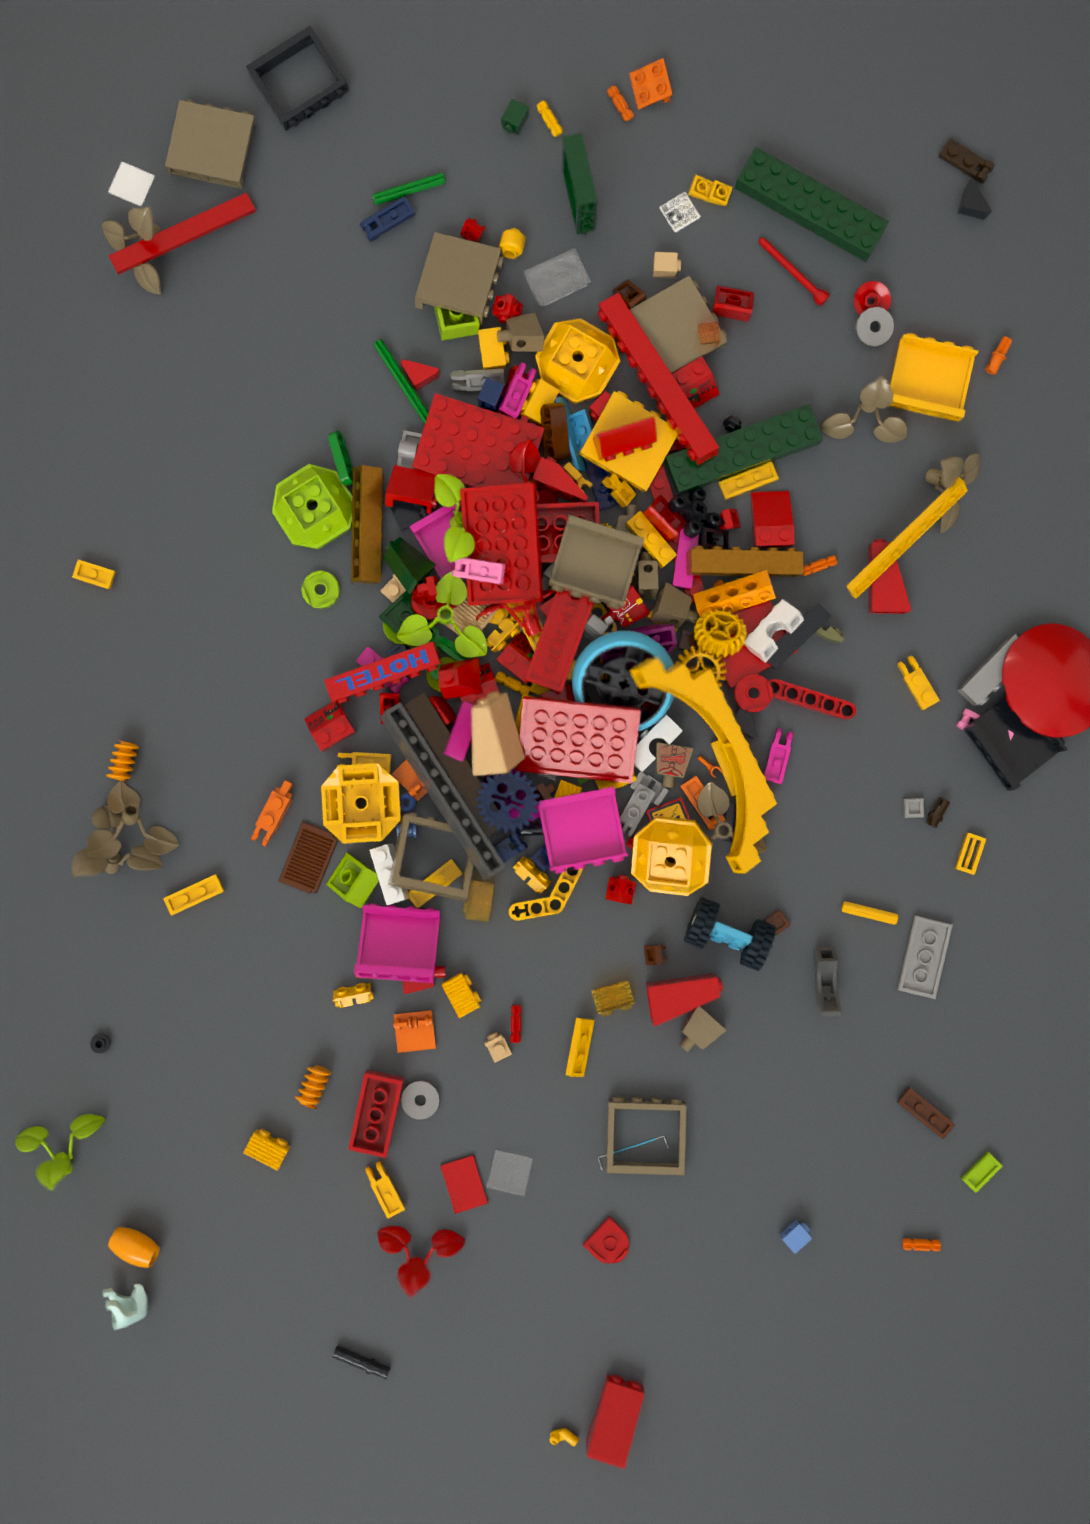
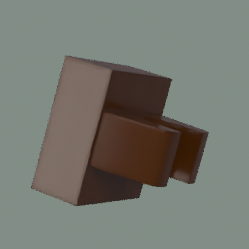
(544, 792)
(653, 954)

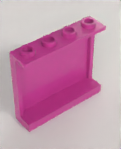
(430, 535)
(582, 830)
(398, 943)

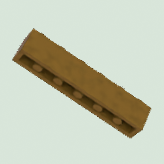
(366, 525)
(744, 562)

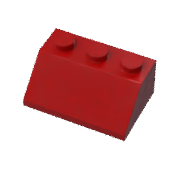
(626, 439)

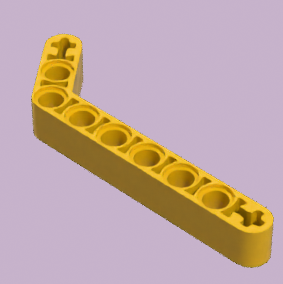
(545, 901)

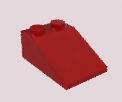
(554, 478)
(772, 520)

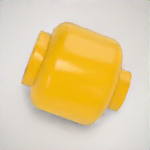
(512, 243)

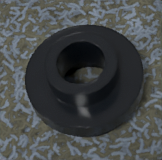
(732, 424)
(104, 1039)

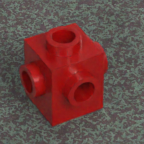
(506, 307)
(620, 889)

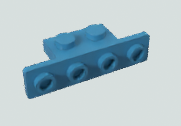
(579, 429)

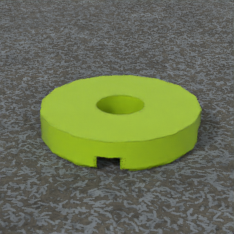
(320, 578)

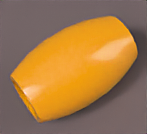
(133, 1247)

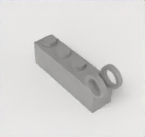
(987, 676)

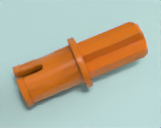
(998, 355)

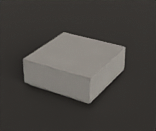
(913, 807)

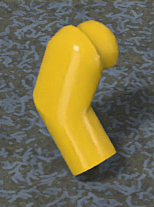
(563, 1434)

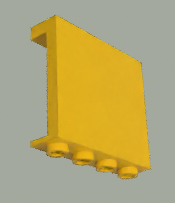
(931, 377)
(641, 466)

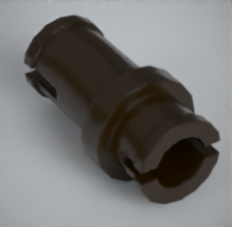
(937, 813)

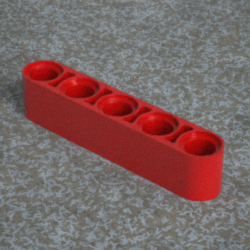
(819, 699)

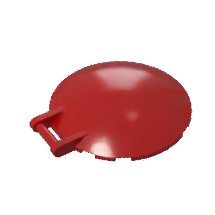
(1049, 680)

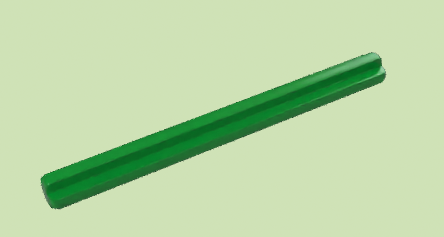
(401, 379)

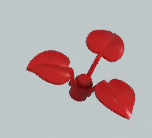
(524, 459)
(529, 622)
(414, 1273)

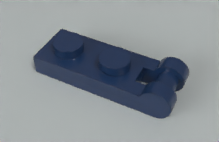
(387, 218)
(504, 850)

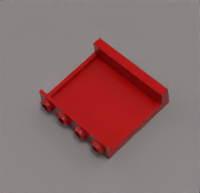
(744, 661)

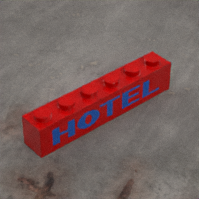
(384, 671)

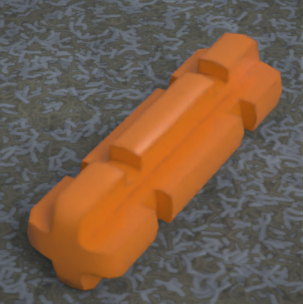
(620, 103)
(819, 565)
(921, 1244)

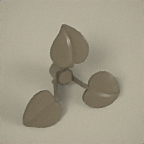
(142, 222)
(873, 396)
(951, 472)
(124, 799)
(715, 802)
(138, 859)

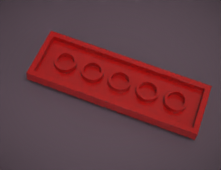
(559, 641)

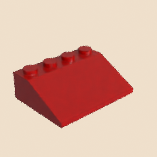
(553, 520)

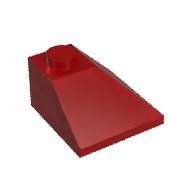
(460, 678)

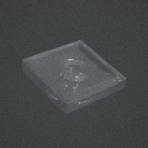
(509, 1172)

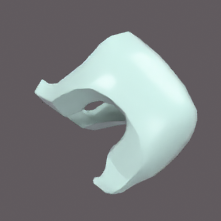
(126, 1309)

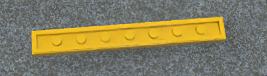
(906, 538)

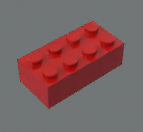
(376, 1113)

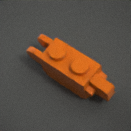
(273, 812)

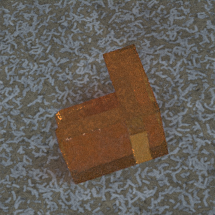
(709, 333)

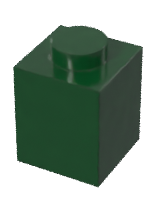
(515, 117)

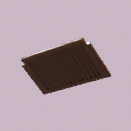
(308, 858)

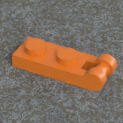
(692, 790)

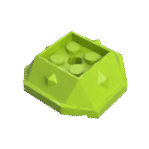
(317, 526)

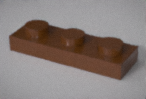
(926, 1113)

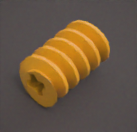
(122, 760)
(313, 1086)

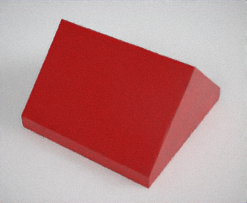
(733, 303)
(663, 519)

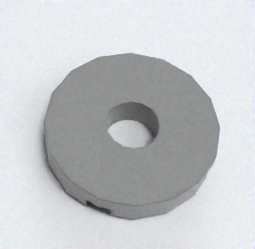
(885, 329)
(420, 1088)

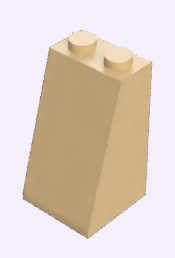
(494, 736)

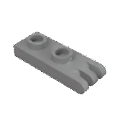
(636, 808)

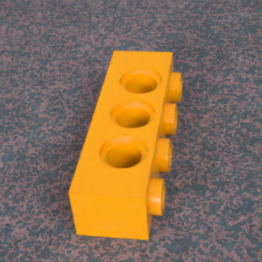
(736, 594)

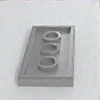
(924, 957)

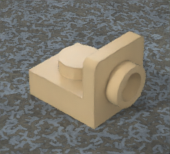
(393, 589)
(497, 1046)

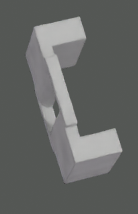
(594, 628)
(645, 780)

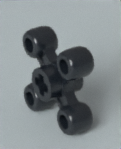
(694, 512)

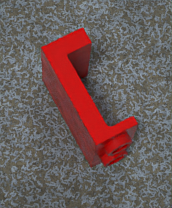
(411, 487)

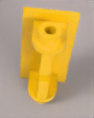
(499, 640)
(539, 880)
(344, 995)

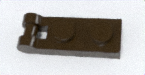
(966, 161)

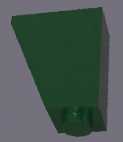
(407, 564)

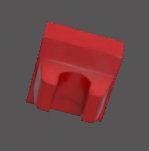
(472, 231)
(731, 519)
(427, 589)

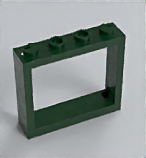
(579, 183)

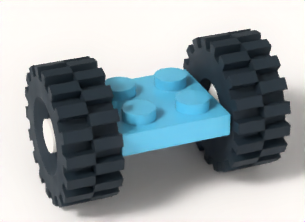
(754, 944)

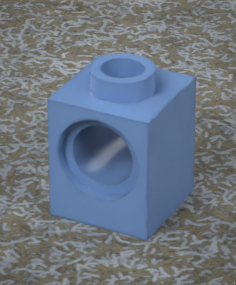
(796, 1235)

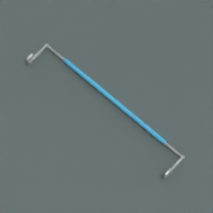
(632, 1147)

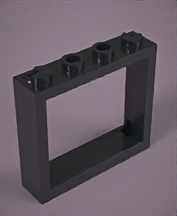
(282, 53)

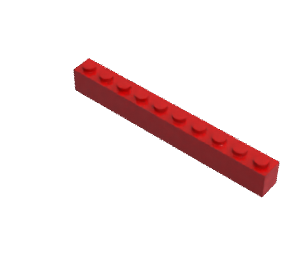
(658, 379)

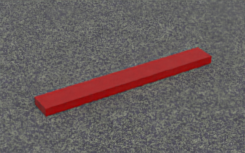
(182, 233)

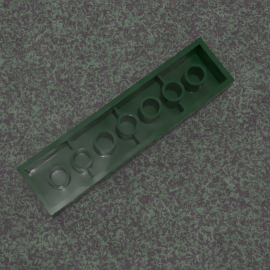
(811, 204)
(746, 449)

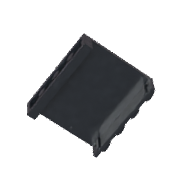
(1015, 758)

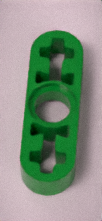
(341, 457)

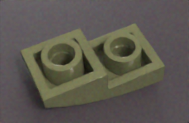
(830, 634)

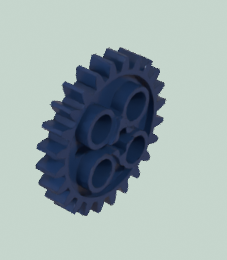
(501, 818)

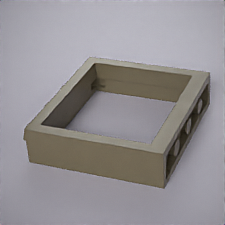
(422, 886)
(646, 1167)

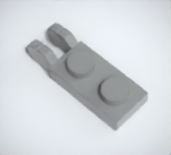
(475, 378)

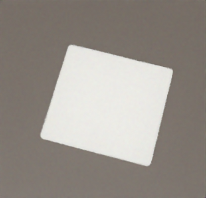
(131, 184)

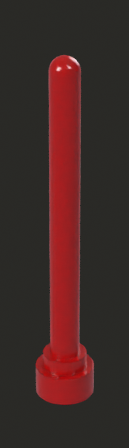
(819, 295)

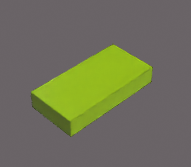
(981, 1172)

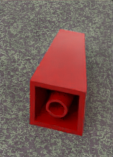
(679, 995)
(615, 1421)

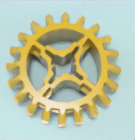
(718, 638)
(700, 654)

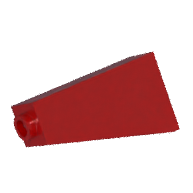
(888, 591)

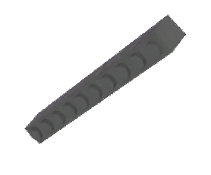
(442, 791)

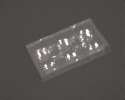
(557, 277)

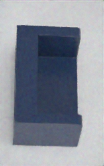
(491, 395)

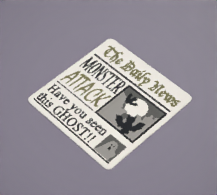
(679, 212)

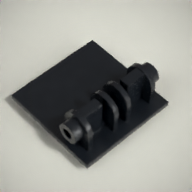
(408, 513)

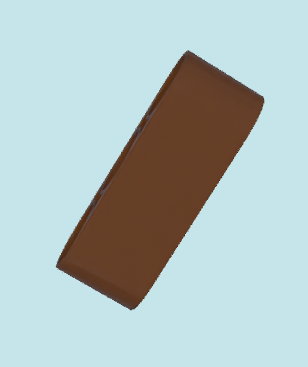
(556, 431)

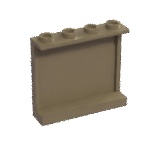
(210, 143)
(459, 276)
(672, 323)
(595, 562)

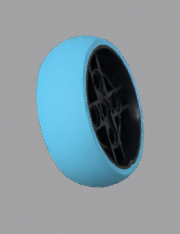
(590, 671)

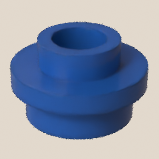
(412, 802)

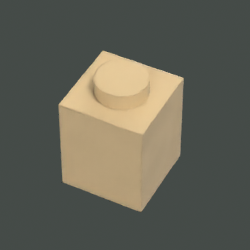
(666, 264)

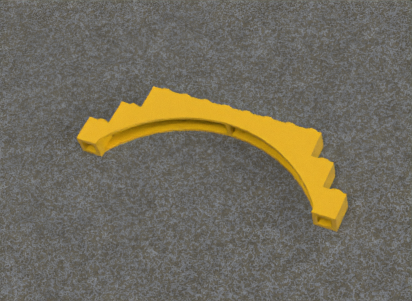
(751, 788)

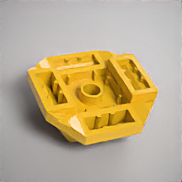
(577, 379)
(340, 800)
(677, 839)

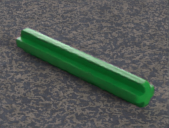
(408, 188)

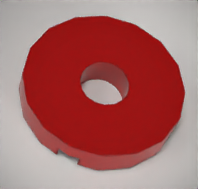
(753, 681)

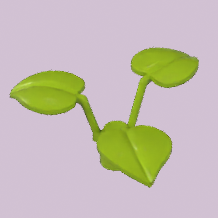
(457, 542)
(451, 591)
(51, 1172)

